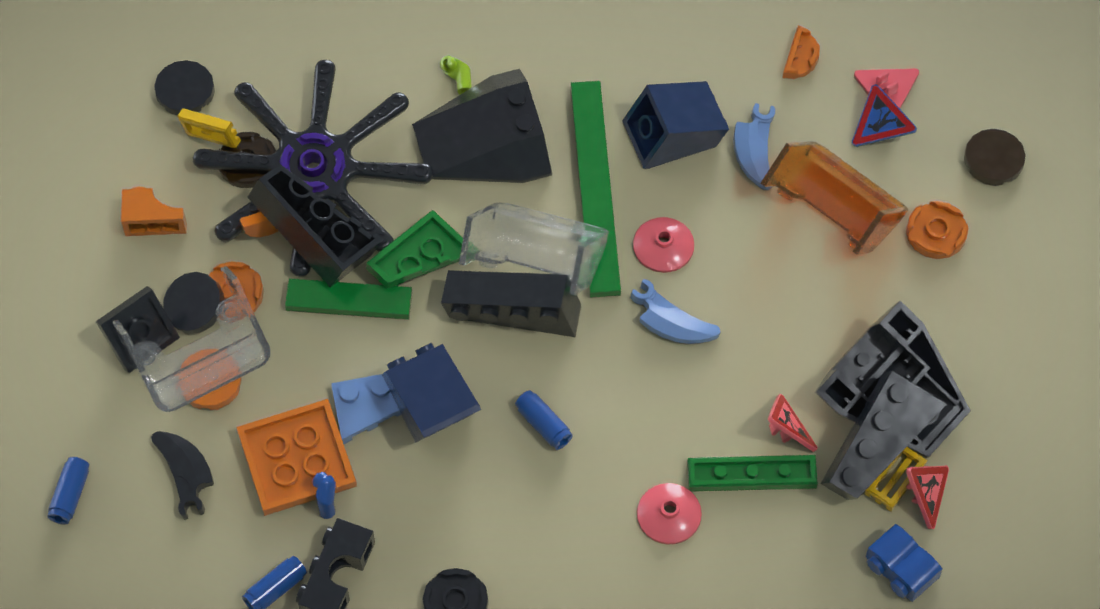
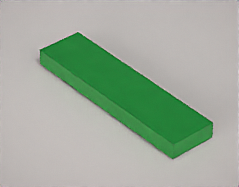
(348, 299)
(752, 473)

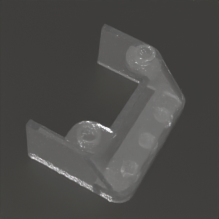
(535, 241)
(205, 363)

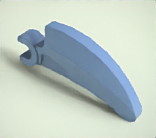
(751, 145)
(669, 320)

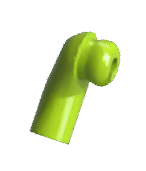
(458, 71)

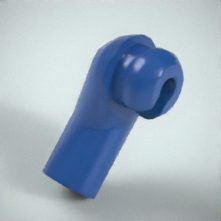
(325, 494)

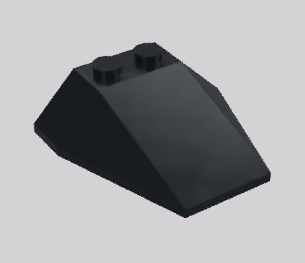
(486, 134)
(898, 345)

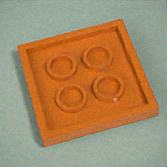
(290, 450)

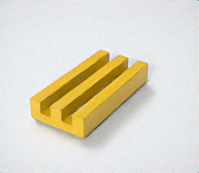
(209, 128)
(881, 497)

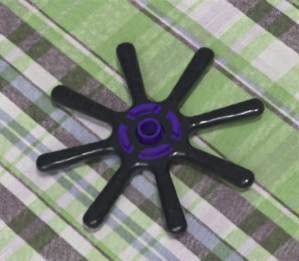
(316, 146)

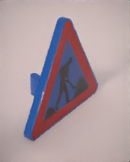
(881, 120)

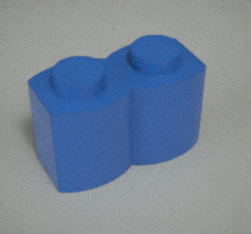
(903, 563)

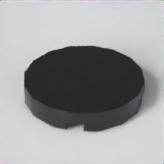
(184, 86)
(193, 302)
(455, 590)

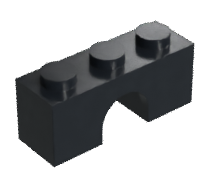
(343, 547)

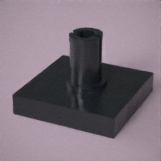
(143, 320)

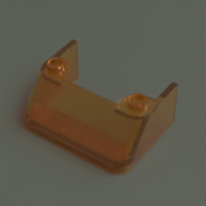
(837, 191)

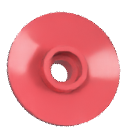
(660, 255)
(665, 526)

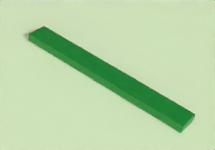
(595, 180)

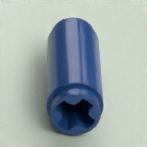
(543, 420)
(68, 490)
(275, 584)

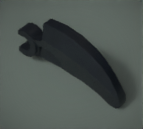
(188, 469)

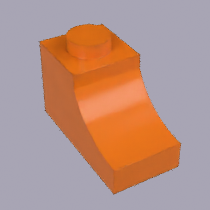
(147, 216)

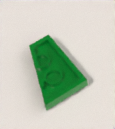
(418, 251)

